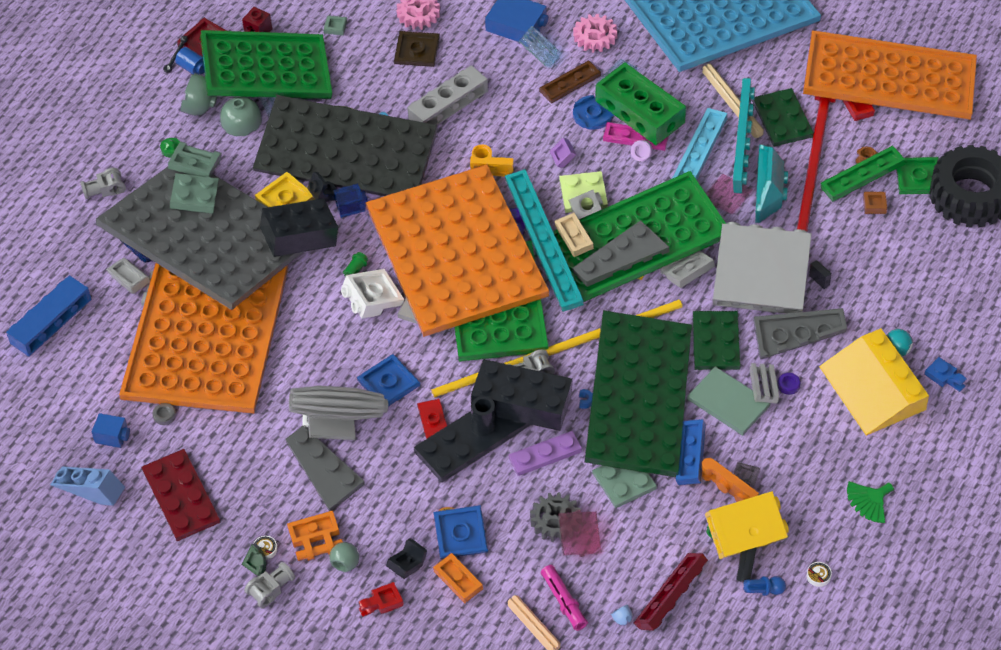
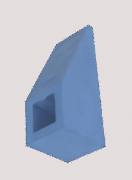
(89, 483)

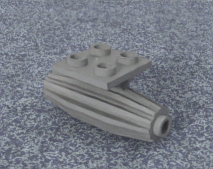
(334, 409)

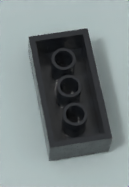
(524, 394)

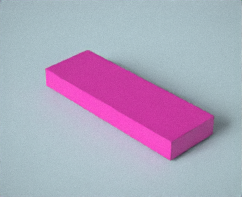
(626, 135)

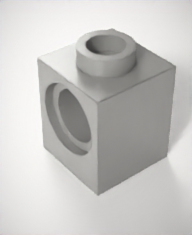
(575, 204)

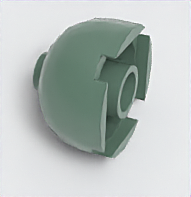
(196, 97)
(240, 116)

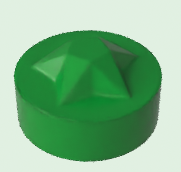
(168, 146)

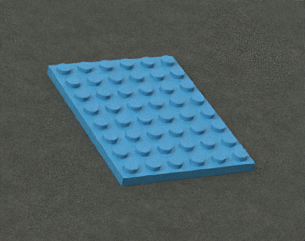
(709, 29)

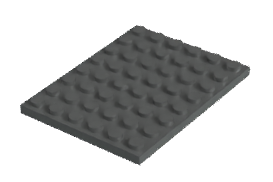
(213, 252)

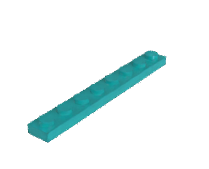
(544, 241)

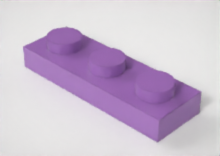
(545, 453)

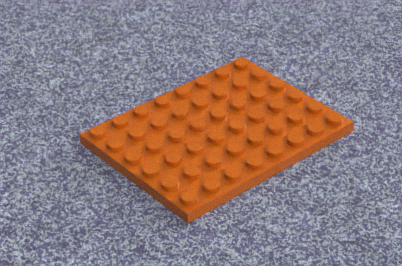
(456, 250)
(198, 349)

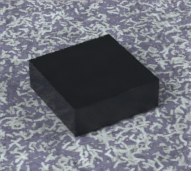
(820, 274)

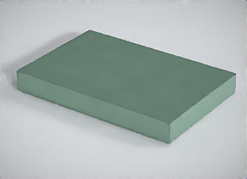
(727, 401)

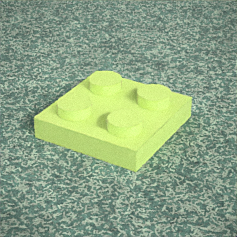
(577, 184)

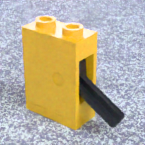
(745, 527)

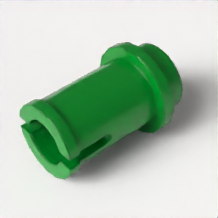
(356, 264)

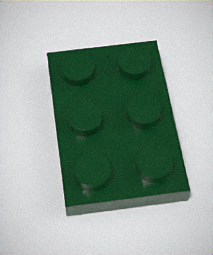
(782, 117)
(716, 340)

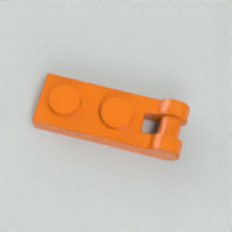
(726, 480)

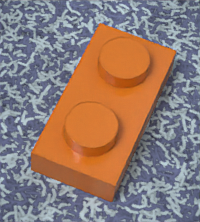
(458, 578)

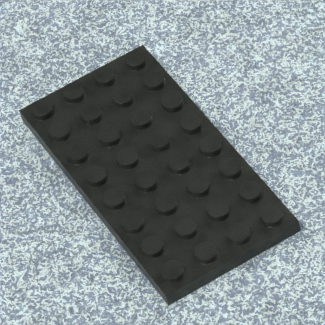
(344, 146)

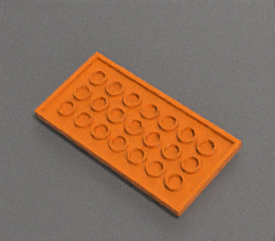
(890, 74)

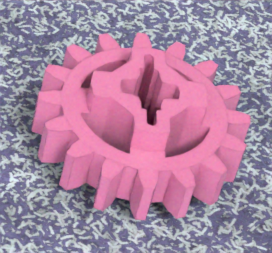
(418, 12)
(595, 33)

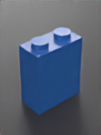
(515, 17)

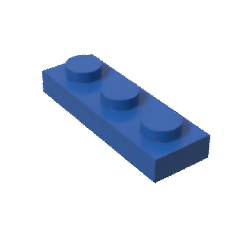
(691, 452)

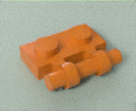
(311, 530)

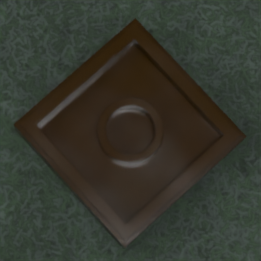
(416, 48)

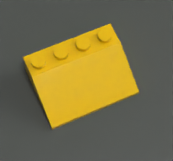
(875, 382)

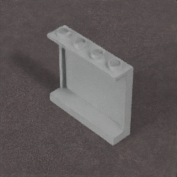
(762, 268)

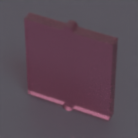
(723, 196)
(579, 533)

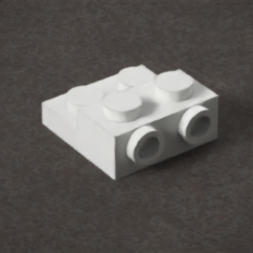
(371, 292)

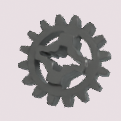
(551, 507)

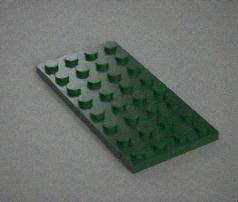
(639, 394)

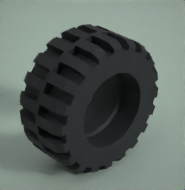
(960, 203)

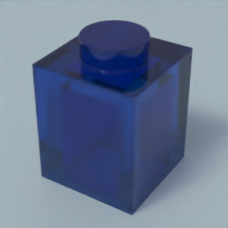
(350, 200)

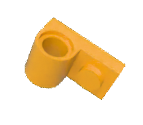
(482, 155)

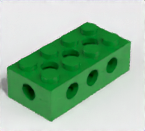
(640, 103)

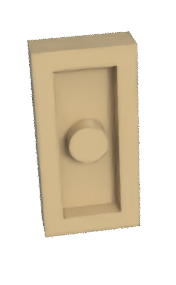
(574, 234)

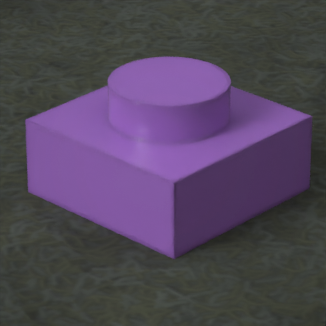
(562, 152)

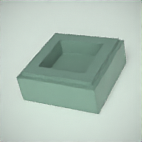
(335, 25)

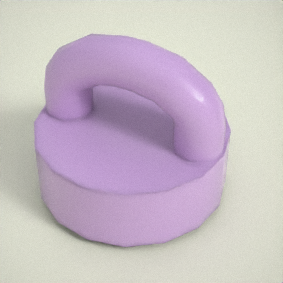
(641, 150)

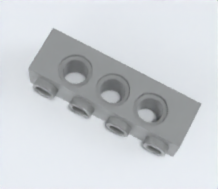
(449, 97)

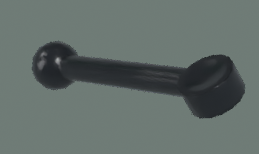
(167, 68)

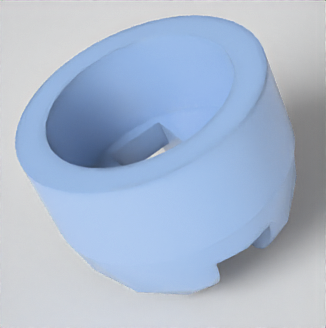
(622, 615)

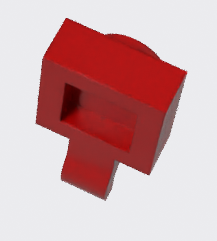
(383, 598)

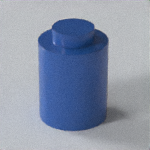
(190, 61)

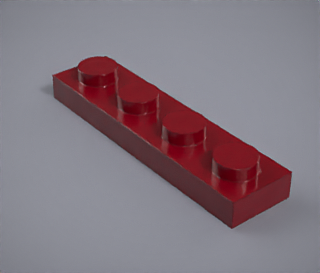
(670, 591)

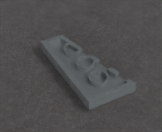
(621, 253)
(793, 330)
(325, 470)

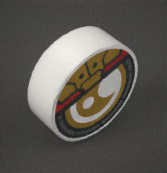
(267, 545)
(819, 574)

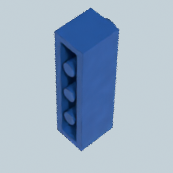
(48, 315)

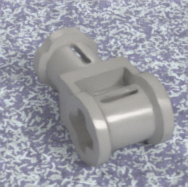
(104, 184)
(535, 363)
(267, 587)

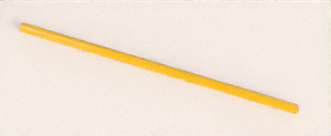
(559, 347)

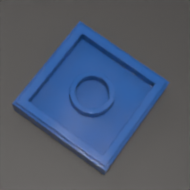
(390, 379)
(460, 531)

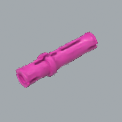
(568, 605)

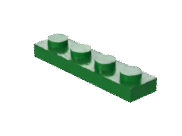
(862, 173)

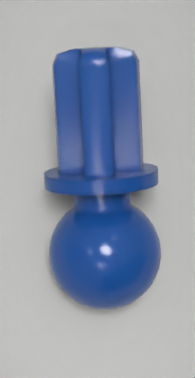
(764, 585)

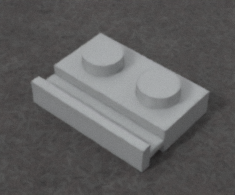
(687, 268)

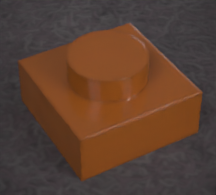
(875, 202)

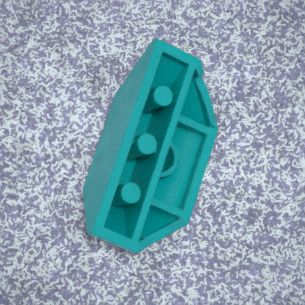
(770, 183)

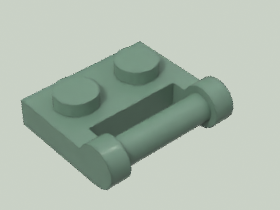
(194, 160)

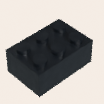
(299, 227)

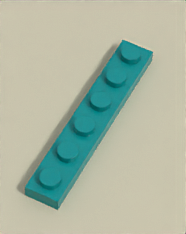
(743, 141)

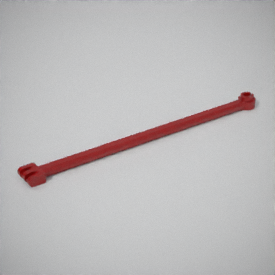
(814, 160)

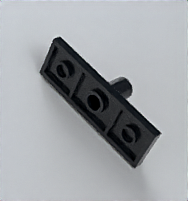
(466, 439)

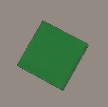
(916, 175)

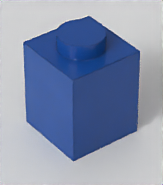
(110, 430)

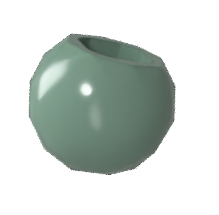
(344, 556)

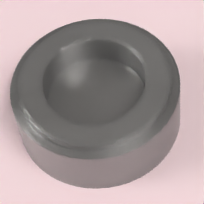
(164, 414)

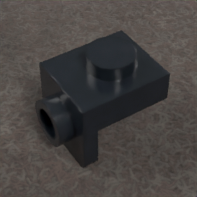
(320, 188)
(408, 560)

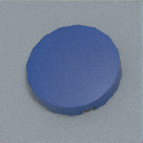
(590, 114)

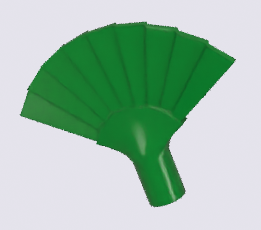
(869, 500)

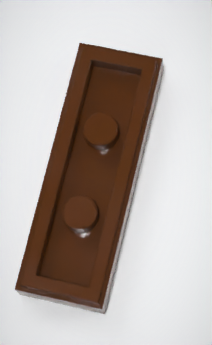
(569, 81)

